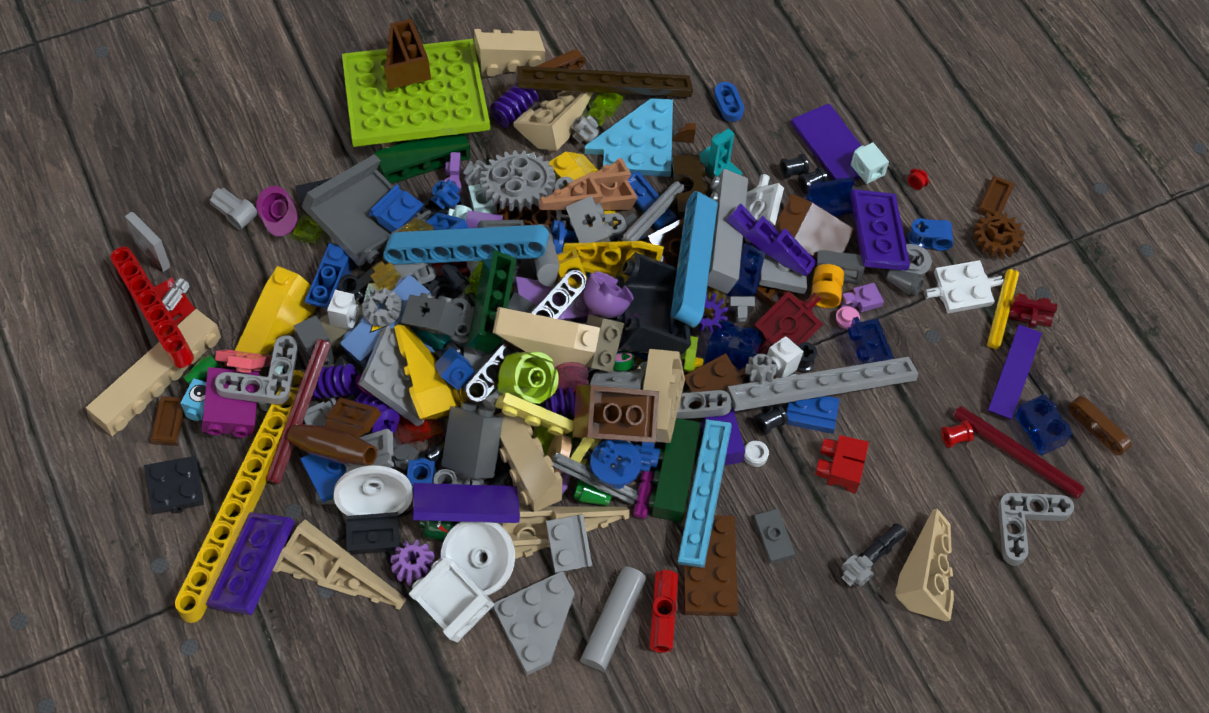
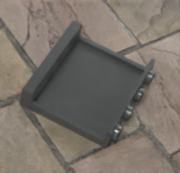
(343, 210)

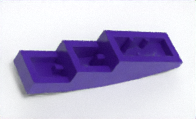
(776, 244)
(1014, 372)

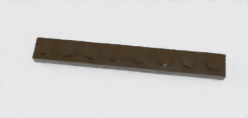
(603, 81)

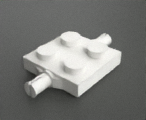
(764, 200)
(963, 287)

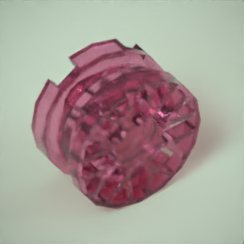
(571, 375)

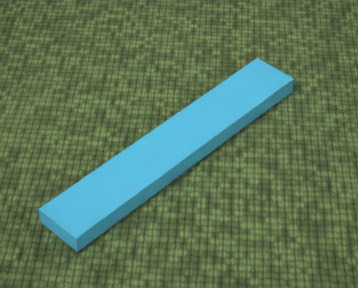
(704, 494)

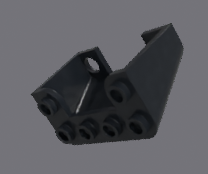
(649, 317)

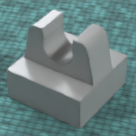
(741, 306)

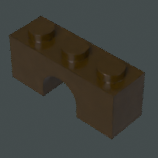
(688, 172)

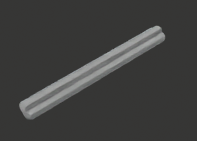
(653, 213)

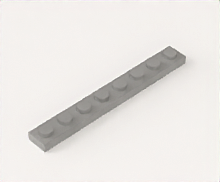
(822, 383)

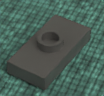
(774, 536)

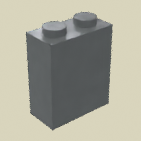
(472, 440)

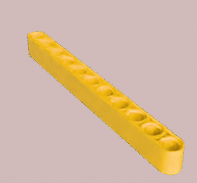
(235, 502)

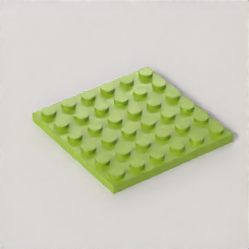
(437, 107)

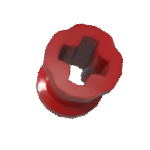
(957, 434)

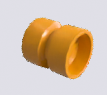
(828, 285)

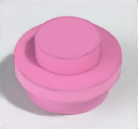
(845, 315)

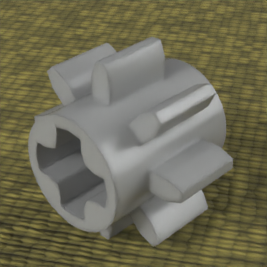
(584, 129)
(473, 171)
(761, 368)
(857, 570)

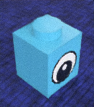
(194, 400)

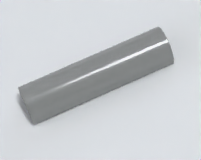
(548, 264)
(613, 618)

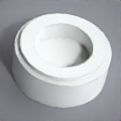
(756, 453)

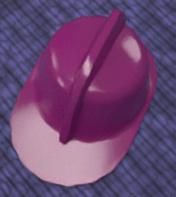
(277, 210)

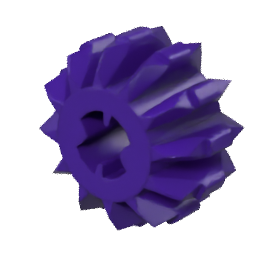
(709, 321)

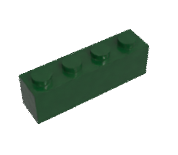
(420, 156)
(492, 293)
(676, 472)

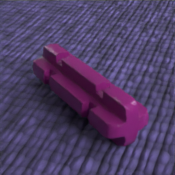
(644, 493)

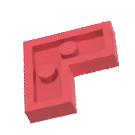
(243, 361)

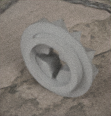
(923, 259)
(382, 317)

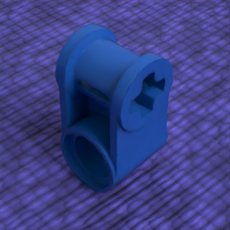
(933, 234)

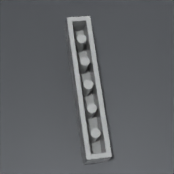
(724, 268)

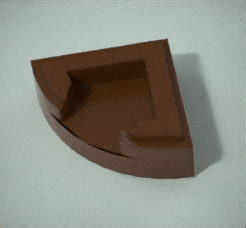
(685, 134)

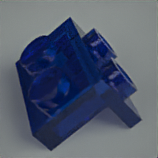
(832, 195)
(869, 340)

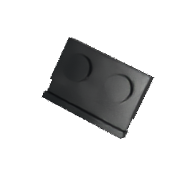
(372, 533)

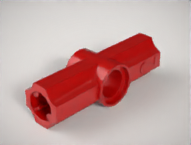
(663, 625)

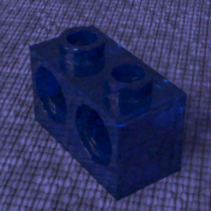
(749, 272)
(1038, 426)

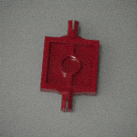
(789, 319)

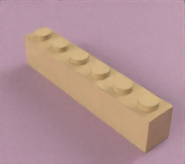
(150, 376)

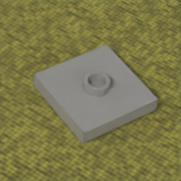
(147, 241)
(781, 277)

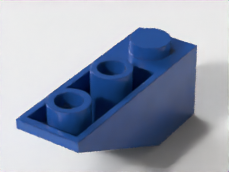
(333, 266)

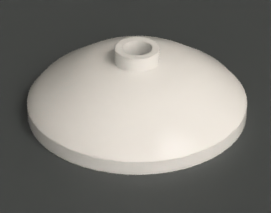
(373, 491)
(467, 545)

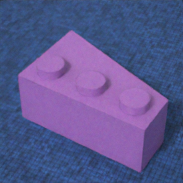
(535, 291)

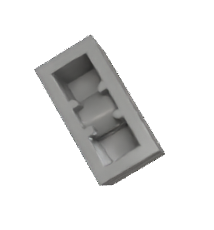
(584, 213)

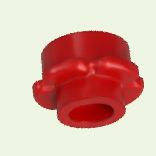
(918, 179)

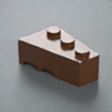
(405, 56)

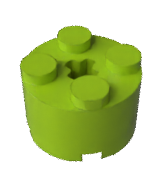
(528, 376)

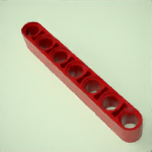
(152, 307)

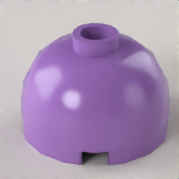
(605, 297)

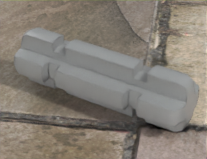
(174, 294)

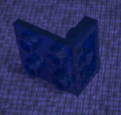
(735, 342)

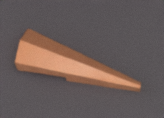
(606, 186)

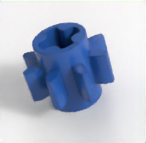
(445, 194)
(649, 455)

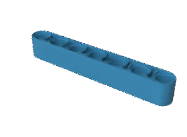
(465, 244)
(694, 259)

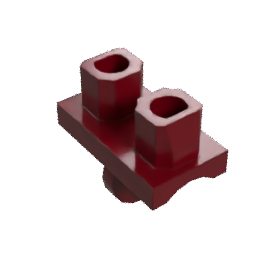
(1032, 311)

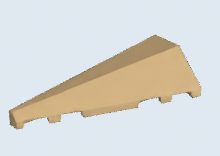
(531, 531)
(320, 559)

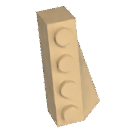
(528, 466)

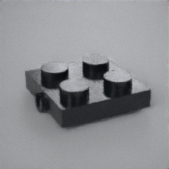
(174, 485)

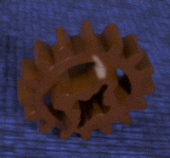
(998, 235)

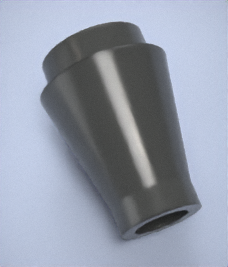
(906, 281)

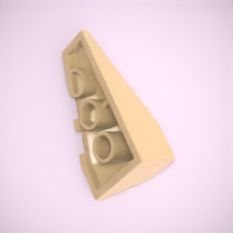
(551, 124)

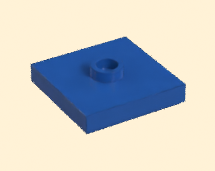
(323, 475)

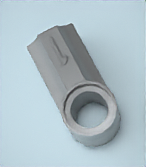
(237, 212)

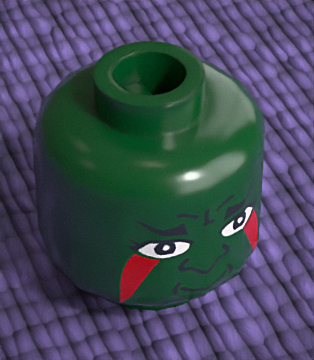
(436, 529)

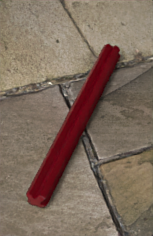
(298, 409)
(1020, 452)

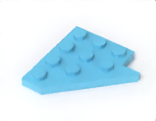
(639, 139)

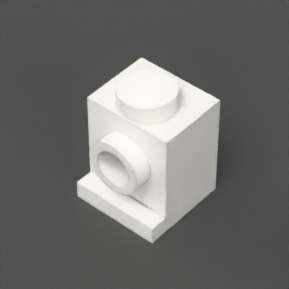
(343, 310)

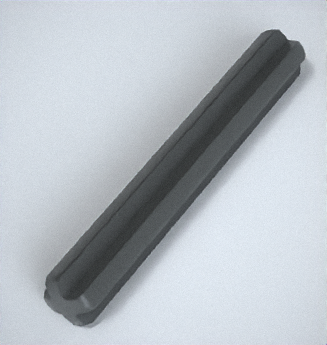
(584, 474)

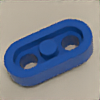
(730, 103)

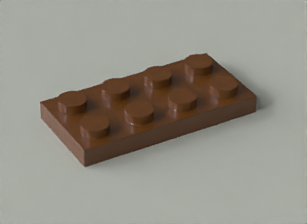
(714, 587)

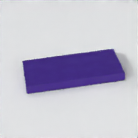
(828, 141)
(879, 230)
(465, 503)
(250, 563)

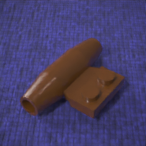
(340, 435)

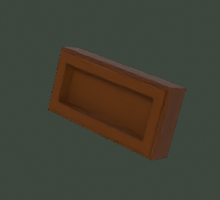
(995, 196)
(168, 421)

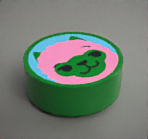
(623, 361)

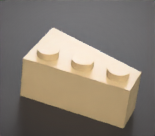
(503, 52)
(665, 375)

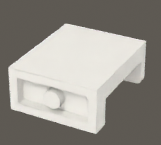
(451, 598)

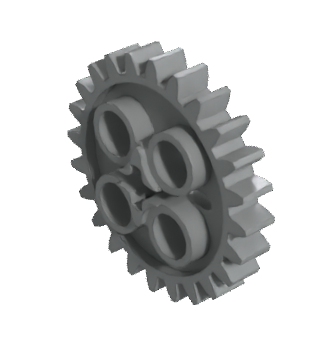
(517, 180)

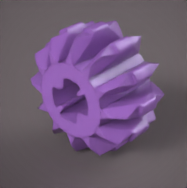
(402, 564)

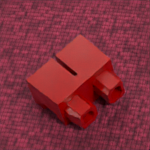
(847, 462)

